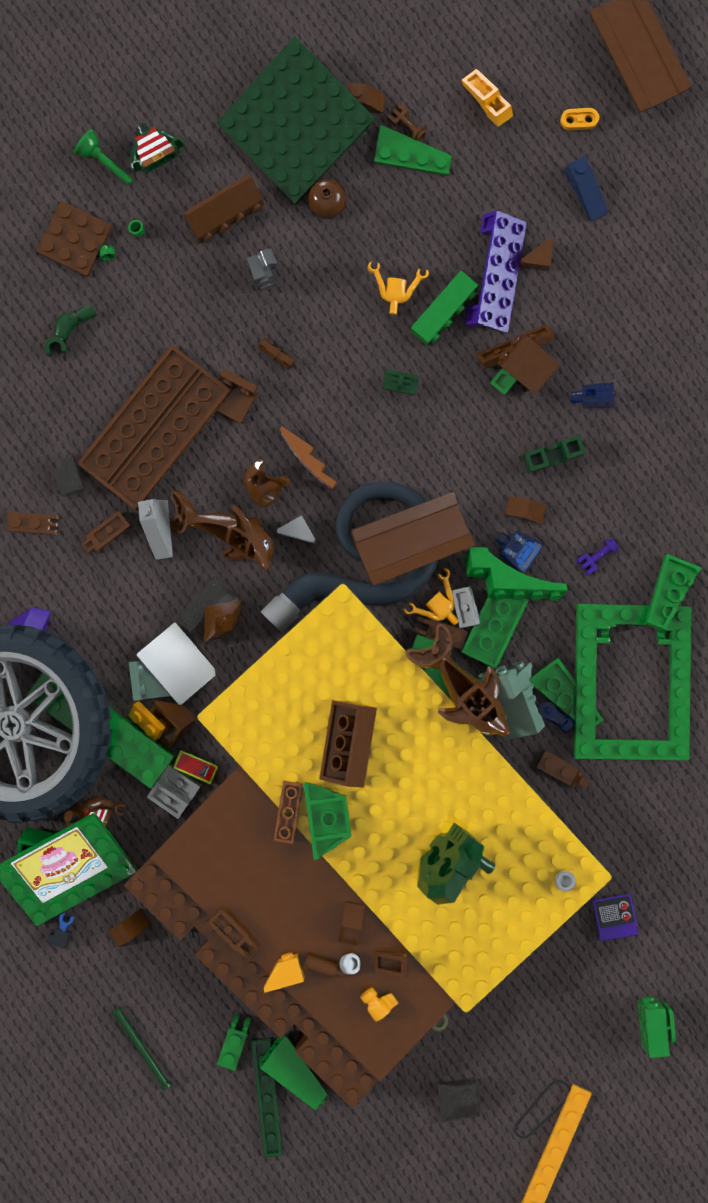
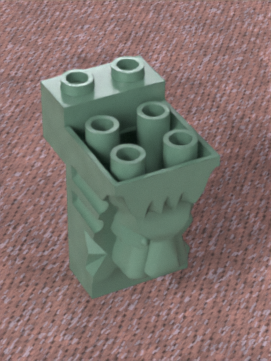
(518, 699)

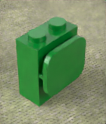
(656, 1026)

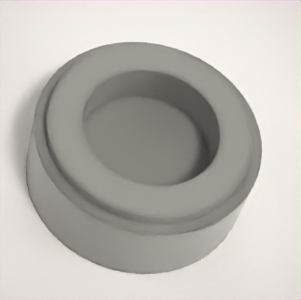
(565, 880)
(350, 963)

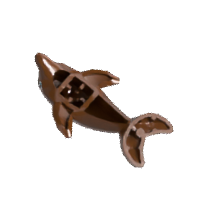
(243, 535)
(474, 701)

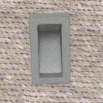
(298, 530)

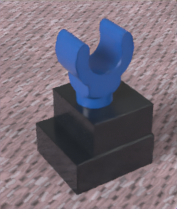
(61, 935)

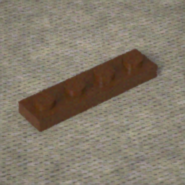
(491, 356)

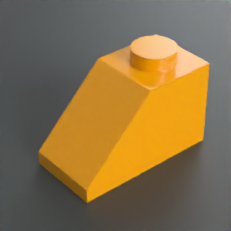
(285, 973)

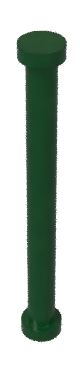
(141, 1048)

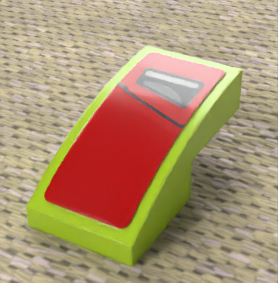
(195, 767)

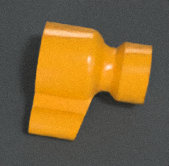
(378, 1007)

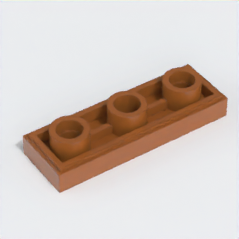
(285, 824)

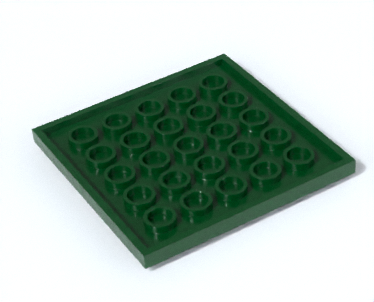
(295, 120)

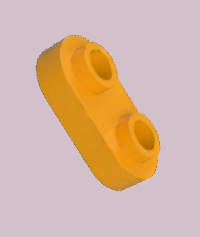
(578, 117)

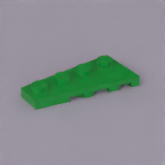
(406, 153)
(559, 687)

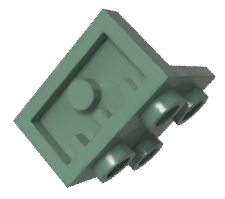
(145, 683)

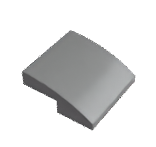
(174, 791)

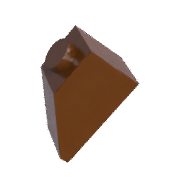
(368, 96)

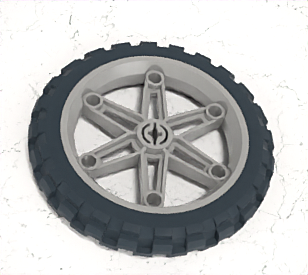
(89, 718)

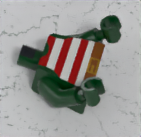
(153, 148)

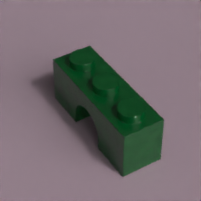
(553, 455)

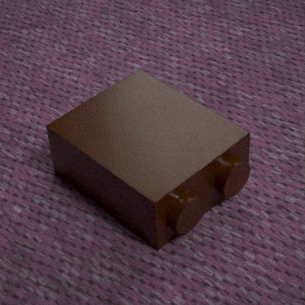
(527, 363)

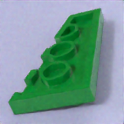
(671, 586)

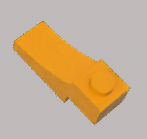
(488, 96)

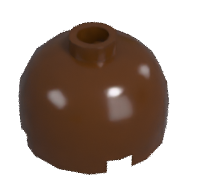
(327, 199)

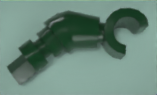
(66, 324)

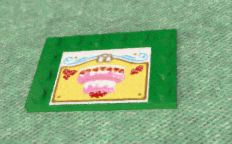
(65, 869)

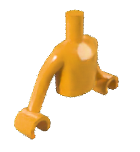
(395, 288)
(439, 605)

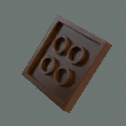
(74, 238)

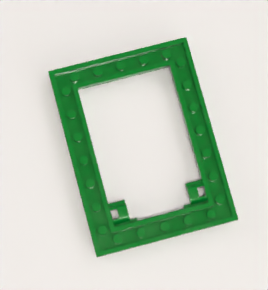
(602, 617)

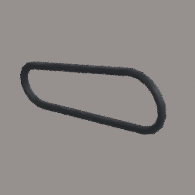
(529, 1109)

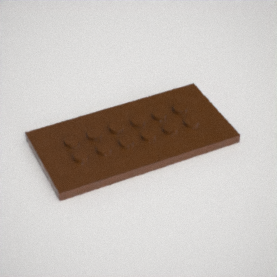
(154, 427)

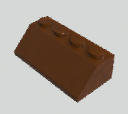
(224, 209)
(348, 744)

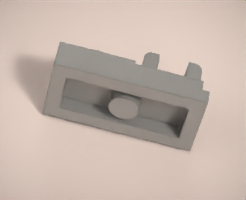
(465, 607)

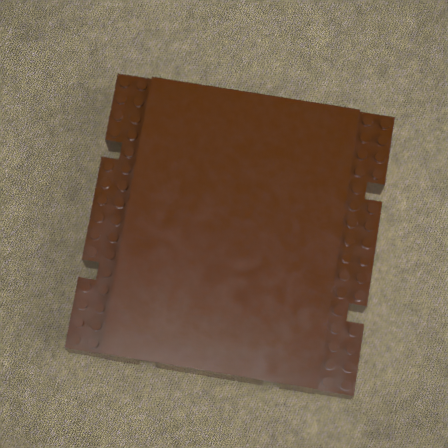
(287, 906)

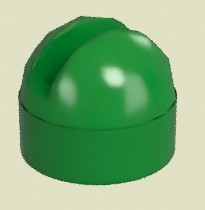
(136, 228)
(105, 250)

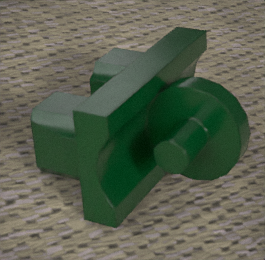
(400, 382)

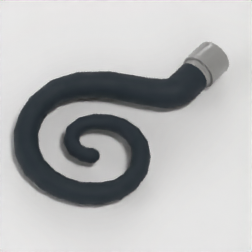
(285, 608)

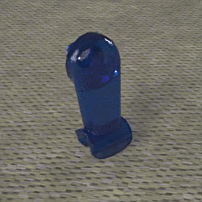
(556, 716)

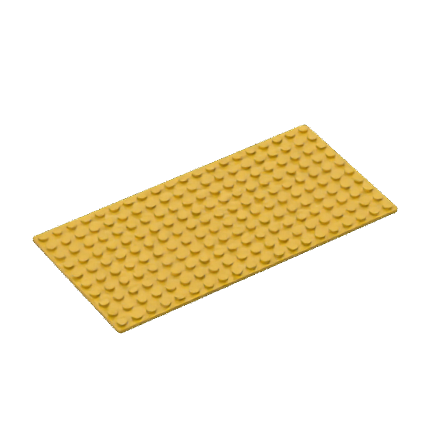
(415, 787)

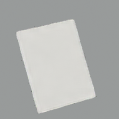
(177, 663)

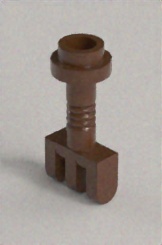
(418, 132)

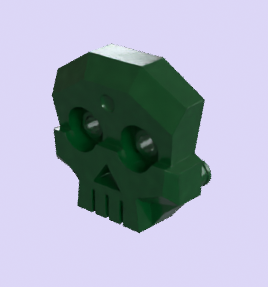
(450, 864)

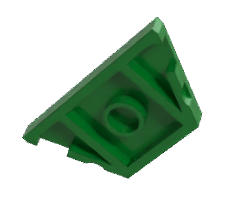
(327, 818)

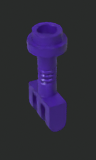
(590, 561)

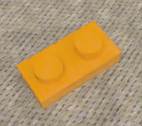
(146, 720)

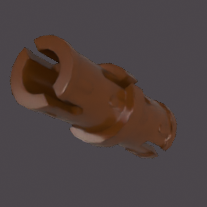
(276, 353)

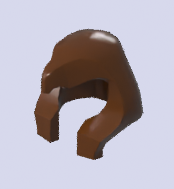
(260, 487)

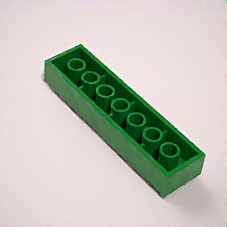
(129, 744)

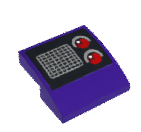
(615, 917)

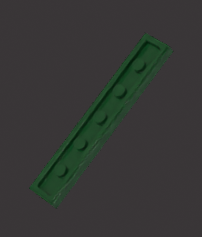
(267, 1102)

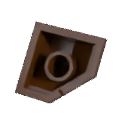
(221, 619)
(175, 719)

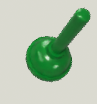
(89, 147)

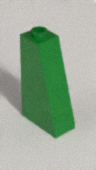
(293, 1073)

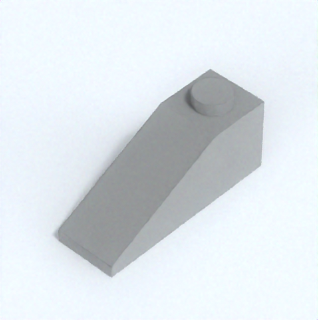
(156, 526)

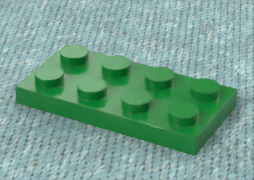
(497, 623)

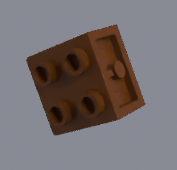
(240, 398)

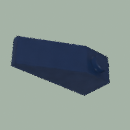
(586, 188)

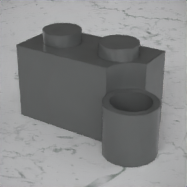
(260, 268)

